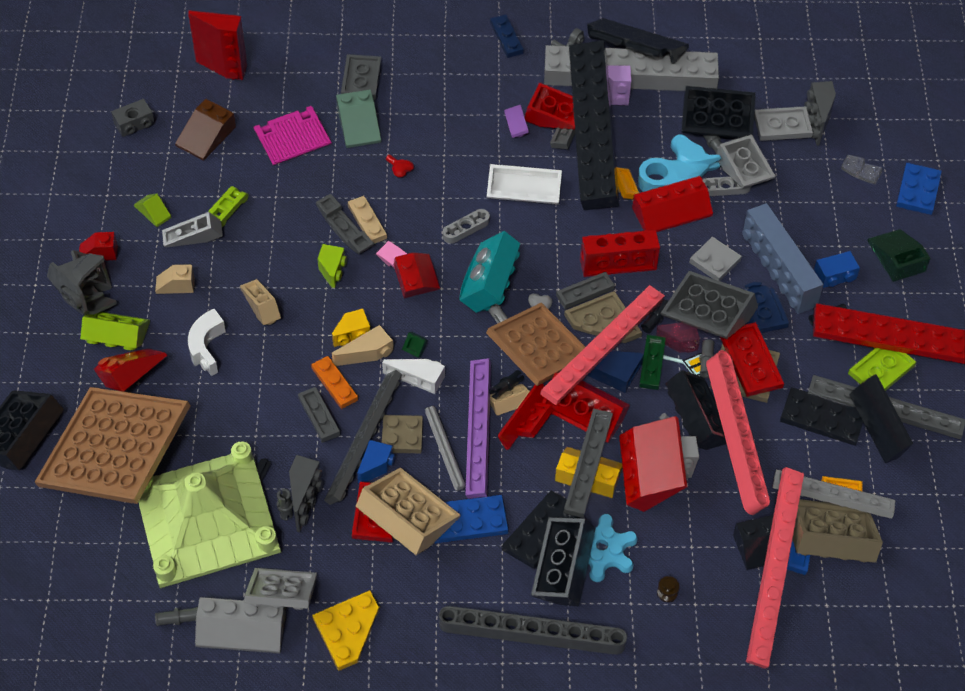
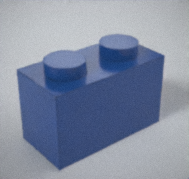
(837, 269)

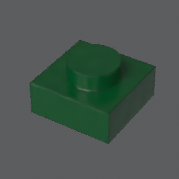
(414, 344)

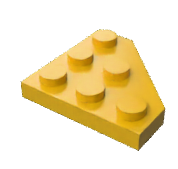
(347, 628)

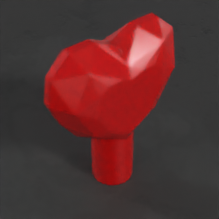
(400, 167)

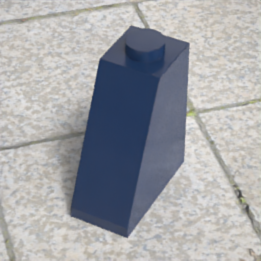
(618, 369)

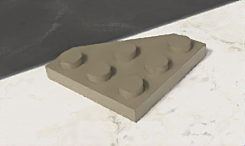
(597, 314)

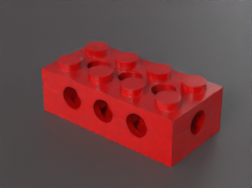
(636, 253)

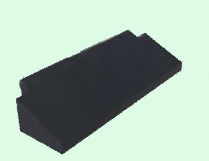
(636, 39)

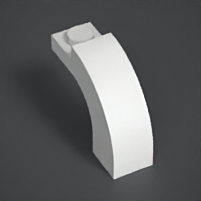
(201, 333)

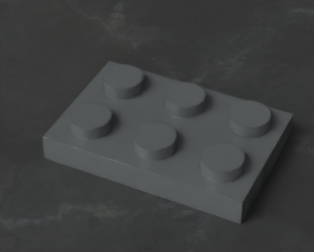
(361, 74)

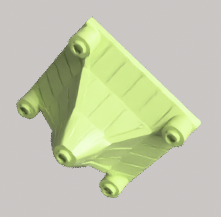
(207, 517)

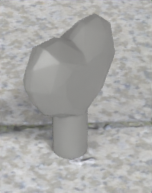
(535, 299)

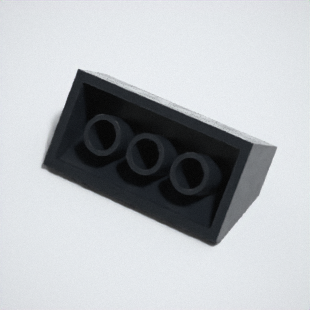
(697, 409)
(563, 561)

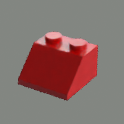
(415, 274)

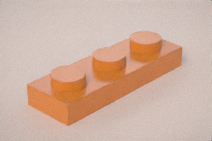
(334, 382)

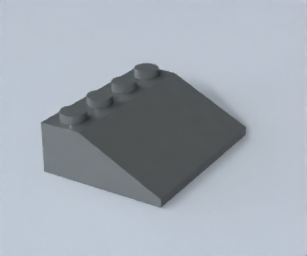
(710, 305)

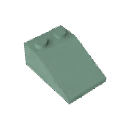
(358, 118)

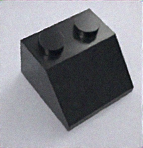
(753, 540)

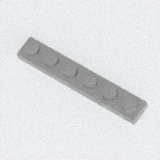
(843, 496)

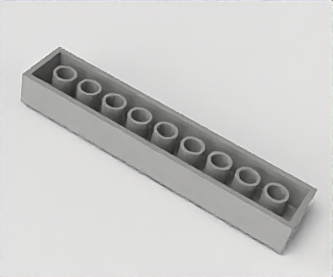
(647, 72)

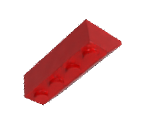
(673, 205)
(579, 404)

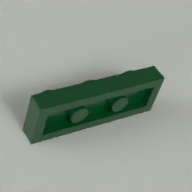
(652, 362)

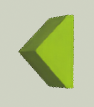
(153, 209)

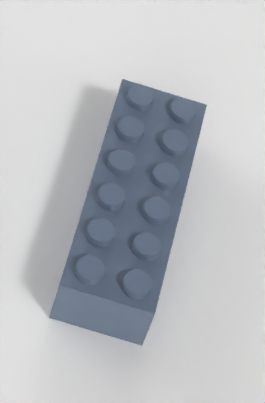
(782, 258)

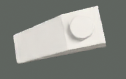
(417, 372)

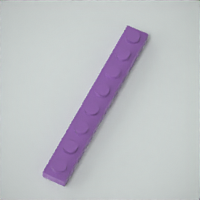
(478, 429)

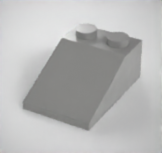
(744, 161)

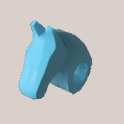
(690, 163)

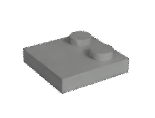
(715, 259)

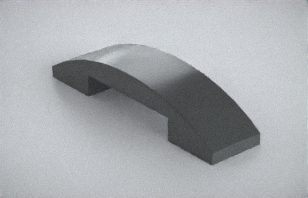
(342, 225)

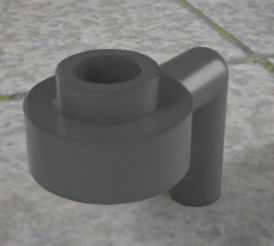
(575, 38)

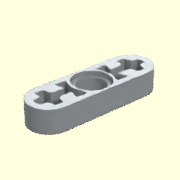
(713, 191)
(468, 219)

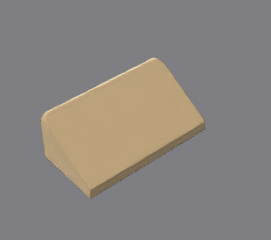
(509, 400)

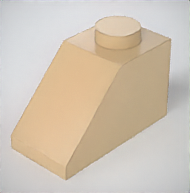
(176, 280)

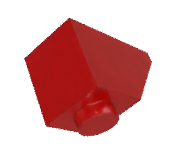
(101, 244)

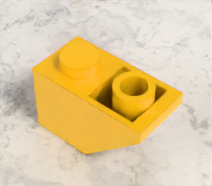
(350, 327)

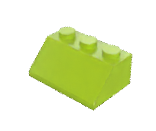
(114, 330)

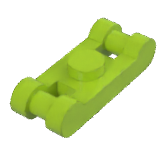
(228, 204)

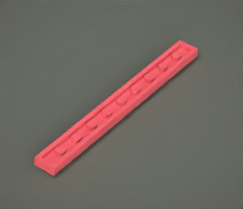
(602, 345)
(775, 568)

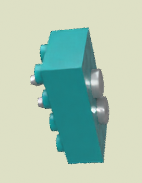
(489, 272)

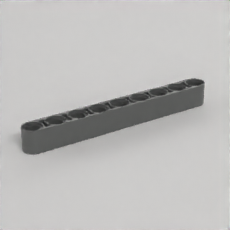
(540, 637)

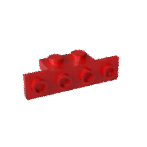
(527, 418)

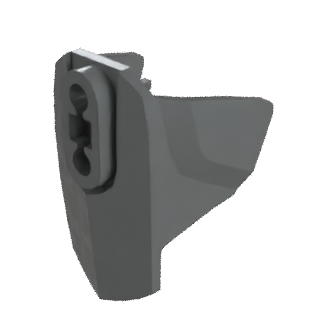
(72, 277)

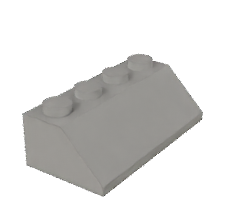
(239, 626)

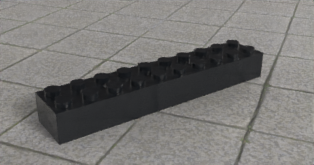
(593, 125)

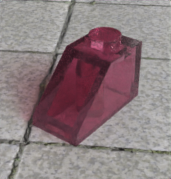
(679, 336)

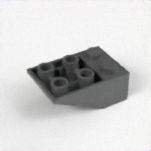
(819, 107)
(305, 483)

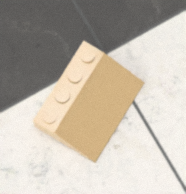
(406, 510)

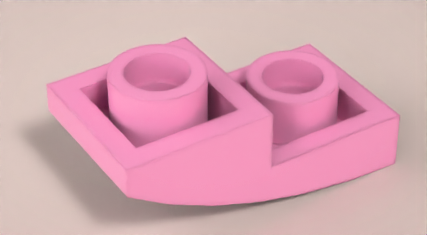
(389, 252)

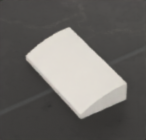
(524, 184)

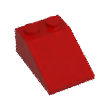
(550, 108)
(125, 369)

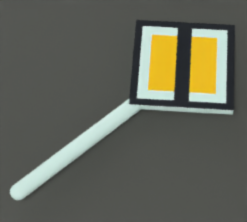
(692, 363)

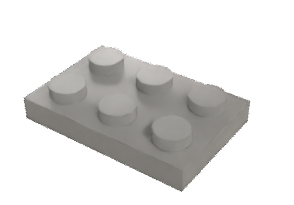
(783, 123)

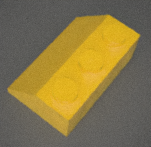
(606, 476)

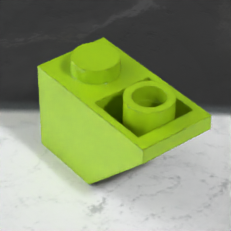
(330, 263)

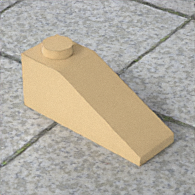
(261, 302)
(365, 348)

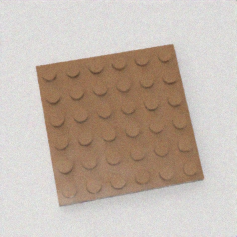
(113, 445)

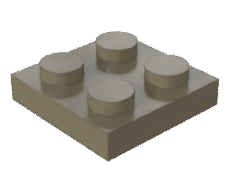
(403, 433)

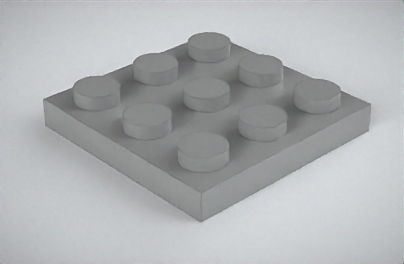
(280, 588)

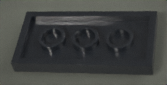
(822, 416)
(528, 538)

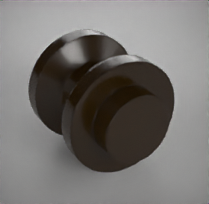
(668, 589)

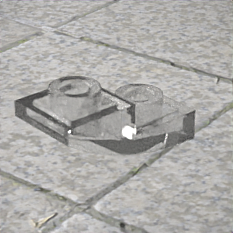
(856, 167)

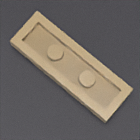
(367, 219)

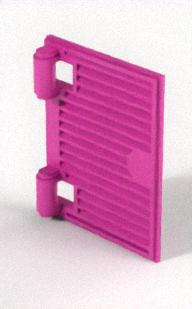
(292, 135)

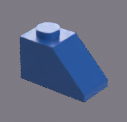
(375, 461)

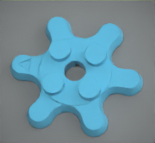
(614, 554)

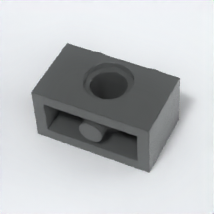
(132, 117)

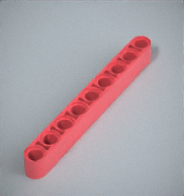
(737, 433)

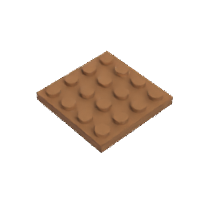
(536, 342)

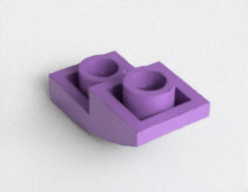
(516, 121)

